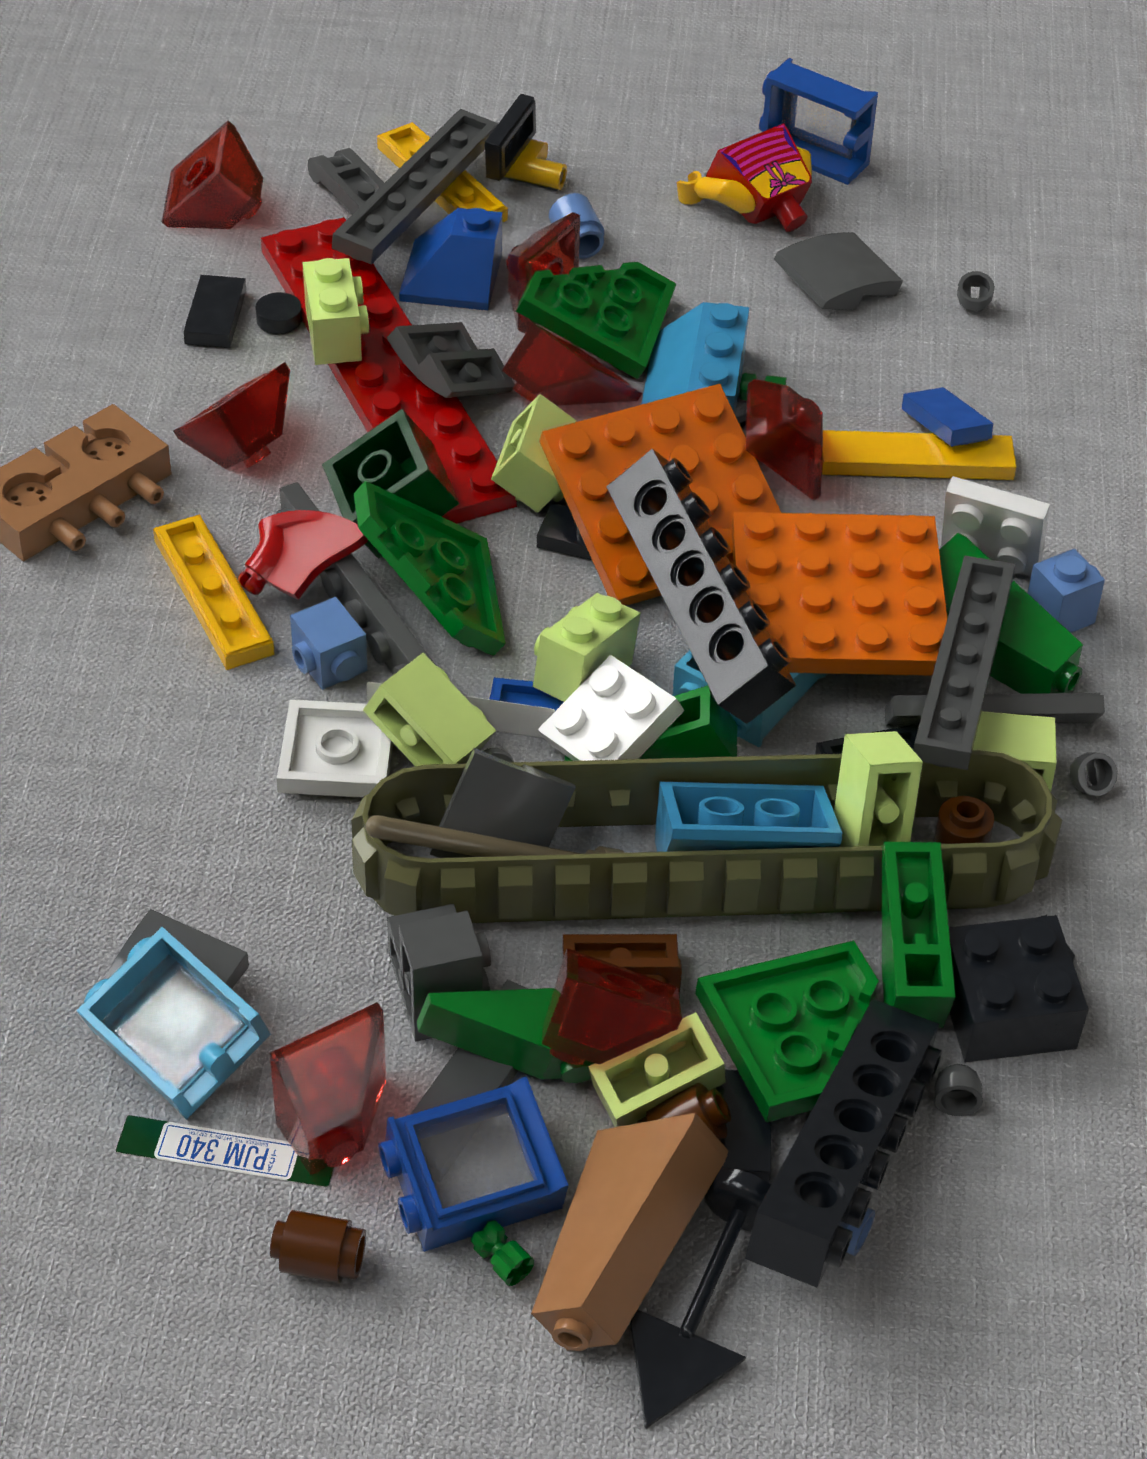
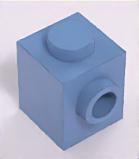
(1067, 589)
(328, 643)

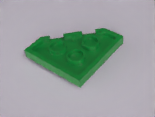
(602, 310)
(438, 562)
(789, 1021)

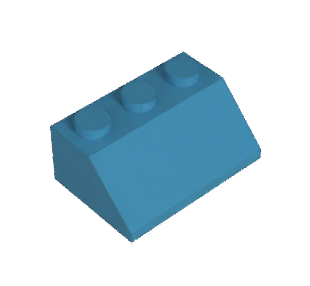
(699, 352)
(743, 817)

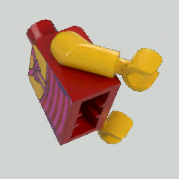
(756, 178)

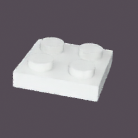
(997, 522)
(611, 715)
(332, 750)

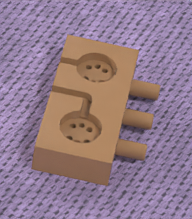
(79, 481)

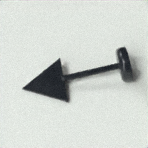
(671, 1359)

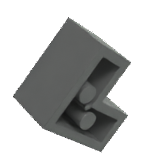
(436, 954)

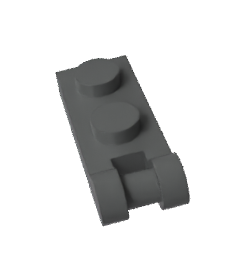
(345, 177)

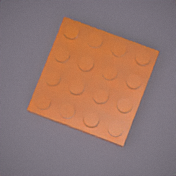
(690, 427)
(846, 589)

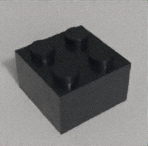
(1015, 989)

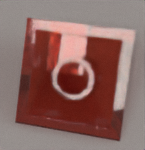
(214, 184)
(547, 249)
(563, 372)
(241, 422)
(786, 434)
(606, 1010)
(331, 1088)

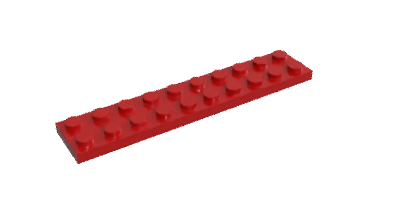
(383, 383)

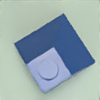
(455, 261)

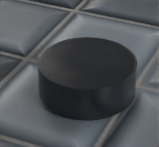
(278, 313)

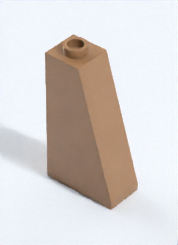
(623, 1225)

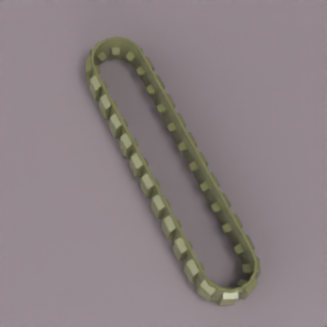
(697, 880)

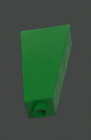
(1033, 647)

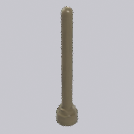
(459, 841)

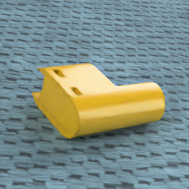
(535, 169)

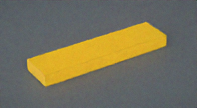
(463, 192)
(915, 456)
(213, 592)

